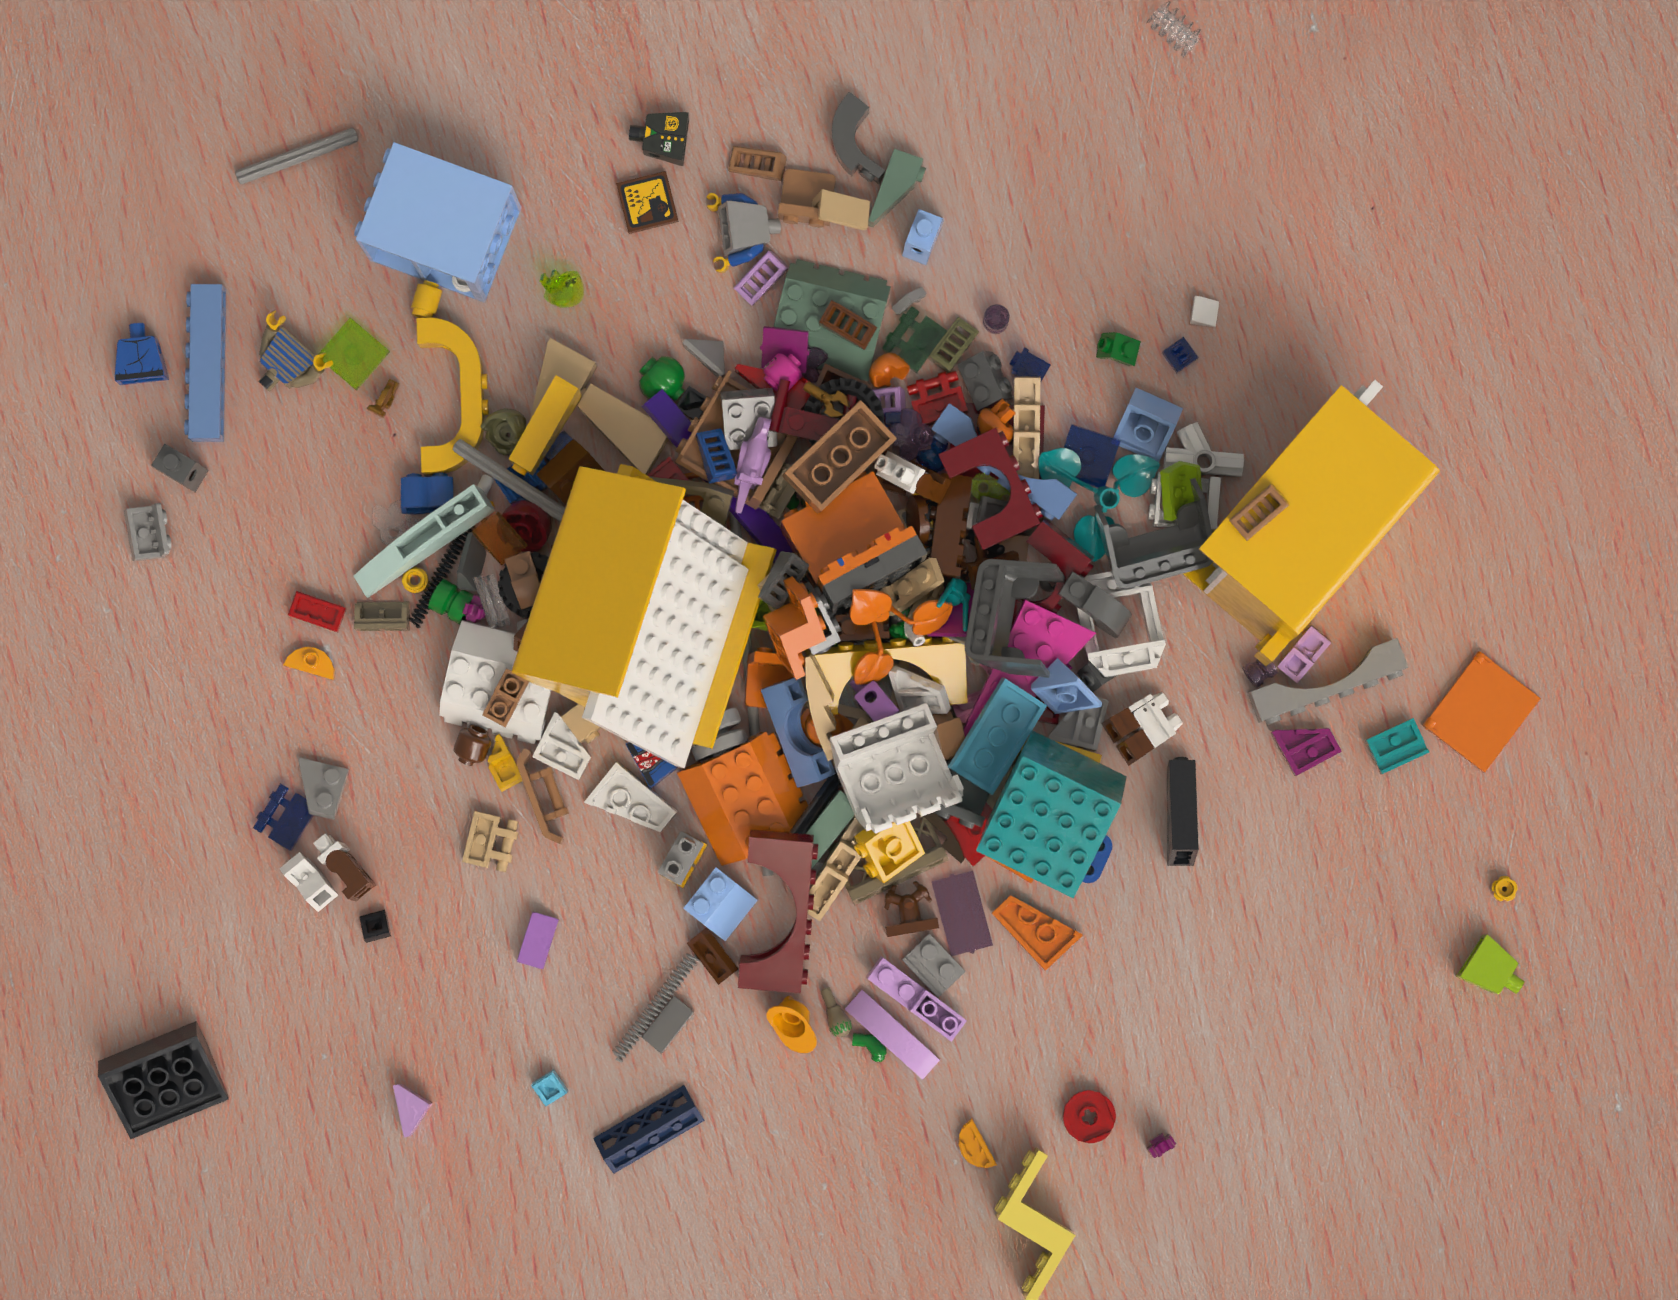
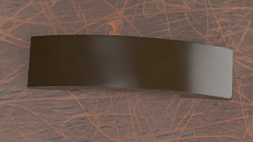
(952, 843)

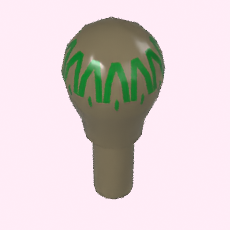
(838, 1021)

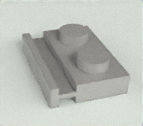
(933, 965)

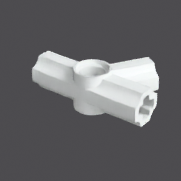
(1195, 446)

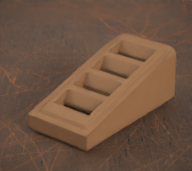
(778, 169)
(1276, 495)

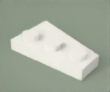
(629, 797)

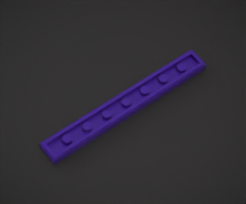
(675, 427)

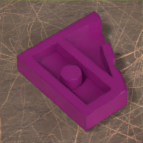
(1306, 747)

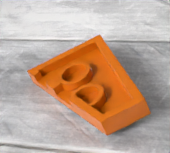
(1035, 931)

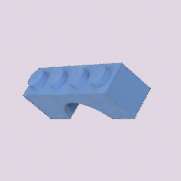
(805, 759)

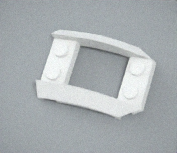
(1133, 657)

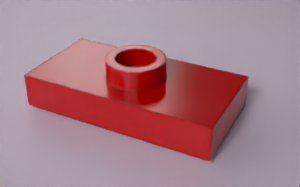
(317, 611)

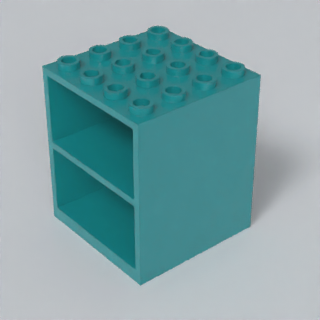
(1052, 814)

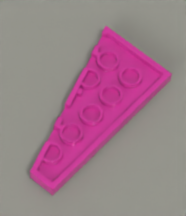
(1040, 637)

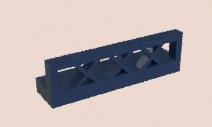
(650, 1133)

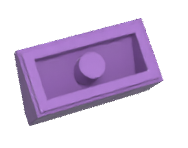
(537, 940)

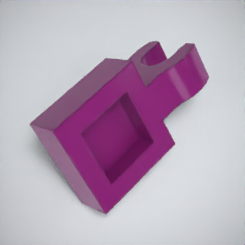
(474, 610)

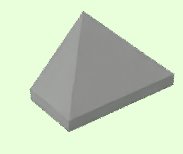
(708, 353)

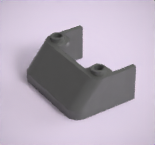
(1159, 552)
(992, 613)

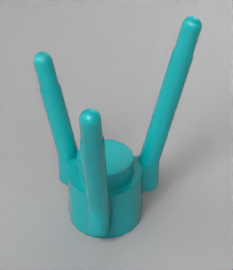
(956, 593)

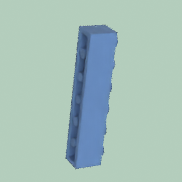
(206, 363)

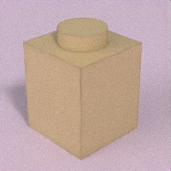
(580, 727)

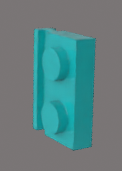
(1397, 746)

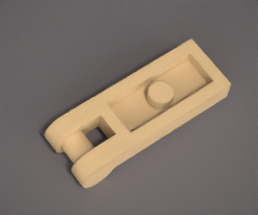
(915, 584)

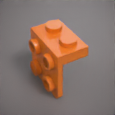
(762, 671)

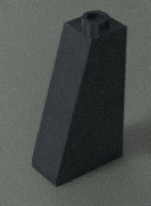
(1181, 812)

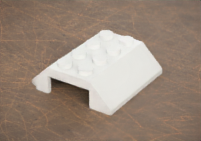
(472, 675)
(894, 769)

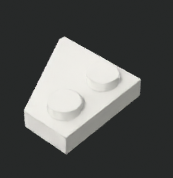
(916, 690)
(562, 749)

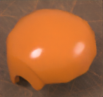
(887, 367)

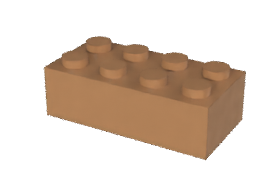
(839, 457)

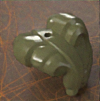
(501, 423)

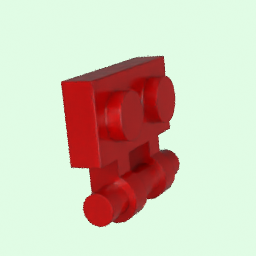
(933, 406)

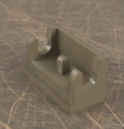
(382, 616)

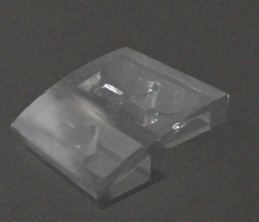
(491, 601)

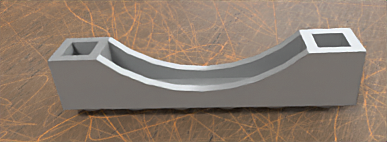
(1277, 699)

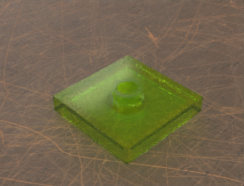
(354, 353)

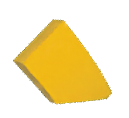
(503, 765)

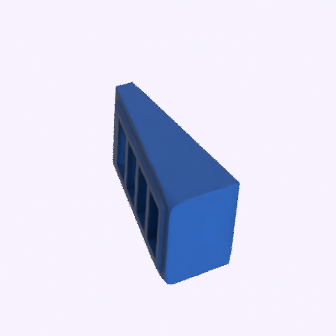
(712, 474)

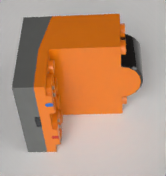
(853, 542)

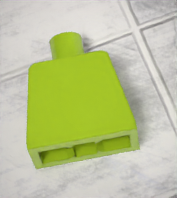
(1490, 968)

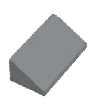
(668, 1024)

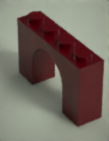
(990, 451)
(1060, 551)

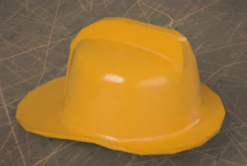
(792, 1025)

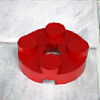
(1081, 1129)

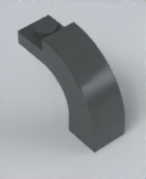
(846, 121)
(1098, 604)

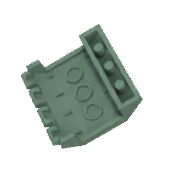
(806, 298)

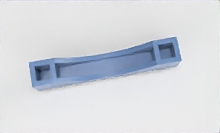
(1049, 494)

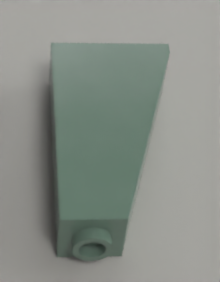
(830, 822)

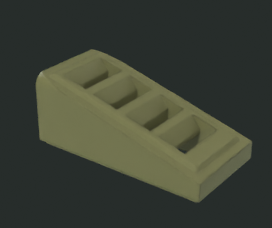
(939, 360)

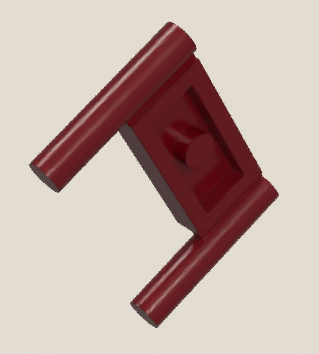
(799, 422)

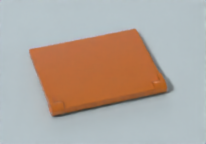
(1481, 711)

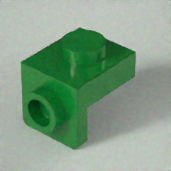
(1118, 348)

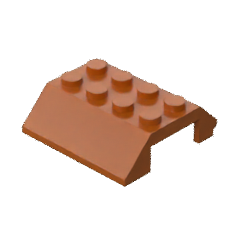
(743, 793)

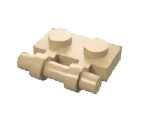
(482, 840)

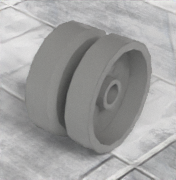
(725, 740)

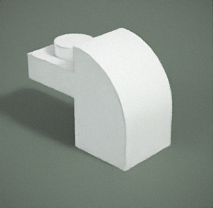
(309, 881)

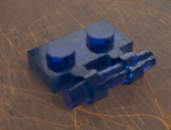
(292, 821)

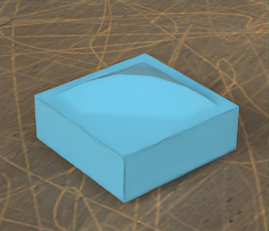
(549, 1087)

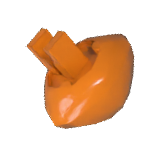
(996, 418)

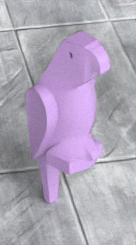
(752, 461)

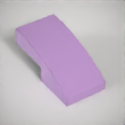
(1304, 654)

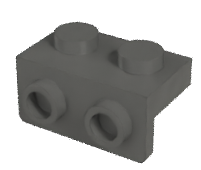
(985, 379)

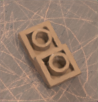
(505, 698)

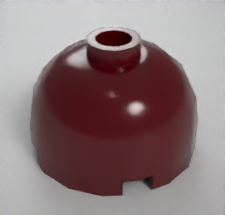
(530, 523)

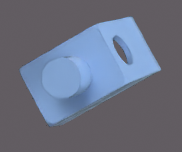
(922, 236)

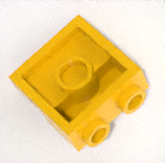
(888, 850)

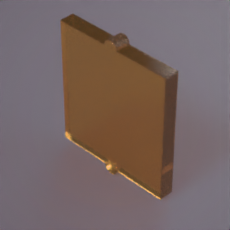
(499, 537)

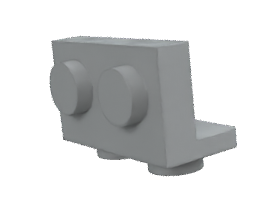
(147, 532)

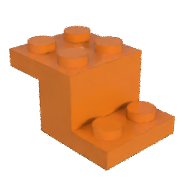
(795, 627)

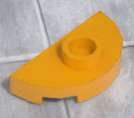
(311, 661)
(974, 1147)

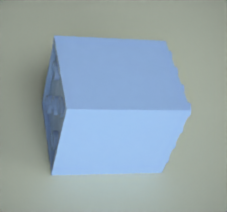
(437, 221)

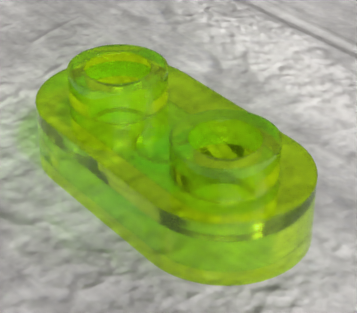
(994, 489)

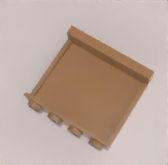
(712, 419)

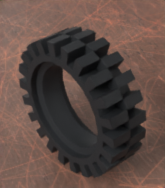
(847, 387)

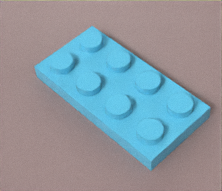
(997, 736)

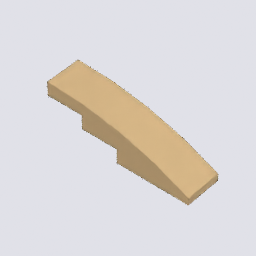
(1027, 425)
(819, 697)
(835, 870)

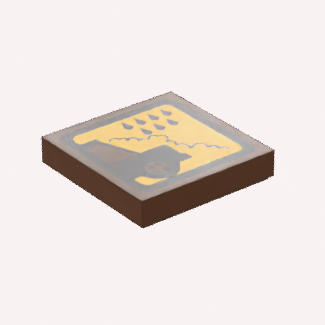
(647, 202)

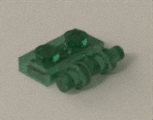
(920, 344)

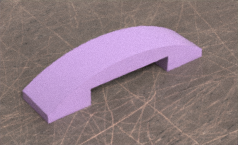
(892, 1034)

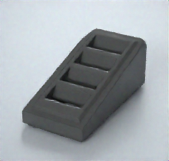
(782, 566)

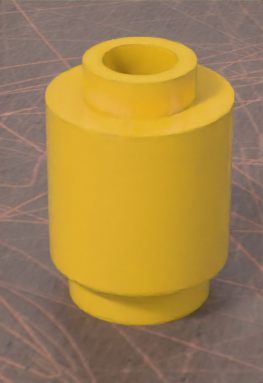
(426, 300)

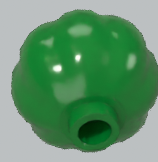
(662, 374)

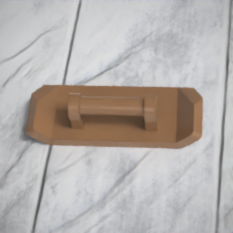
(547, 775)

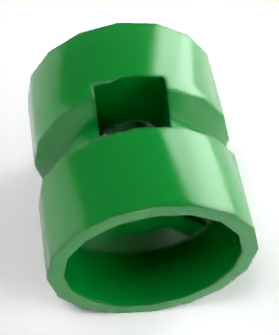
(449, 600)

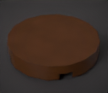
(915, 517)

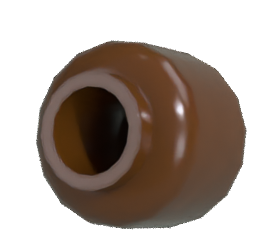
(472, 745)

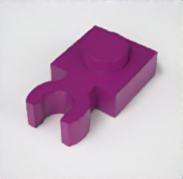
(1160, 1145)

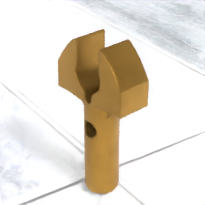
(827, 399)

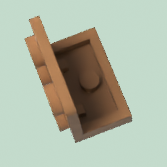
(798, 193)

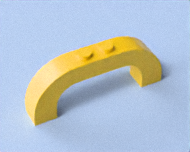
(446, 335)

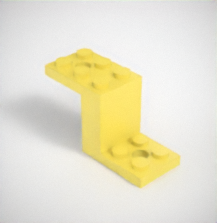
(1034, 1225)

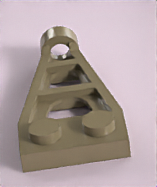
(716, 498)

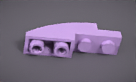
(916, 999)

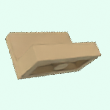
(842, 209)

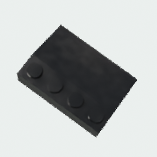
(162, 1080)

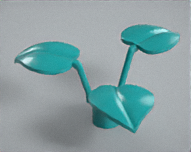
(1132, 475)

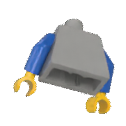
(743, 228)

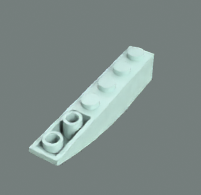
(424, 539)

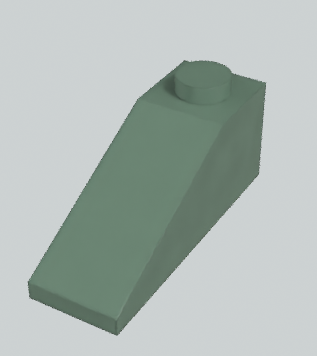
(897, 183)

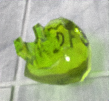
(563, 289)

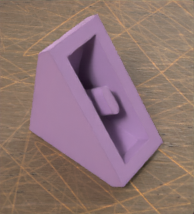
(410, 1107)

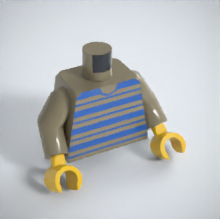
(287, 358)

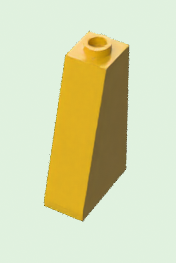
(544, 426)

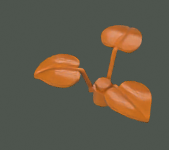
(874, 606)

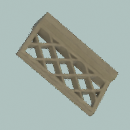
(872, 886)

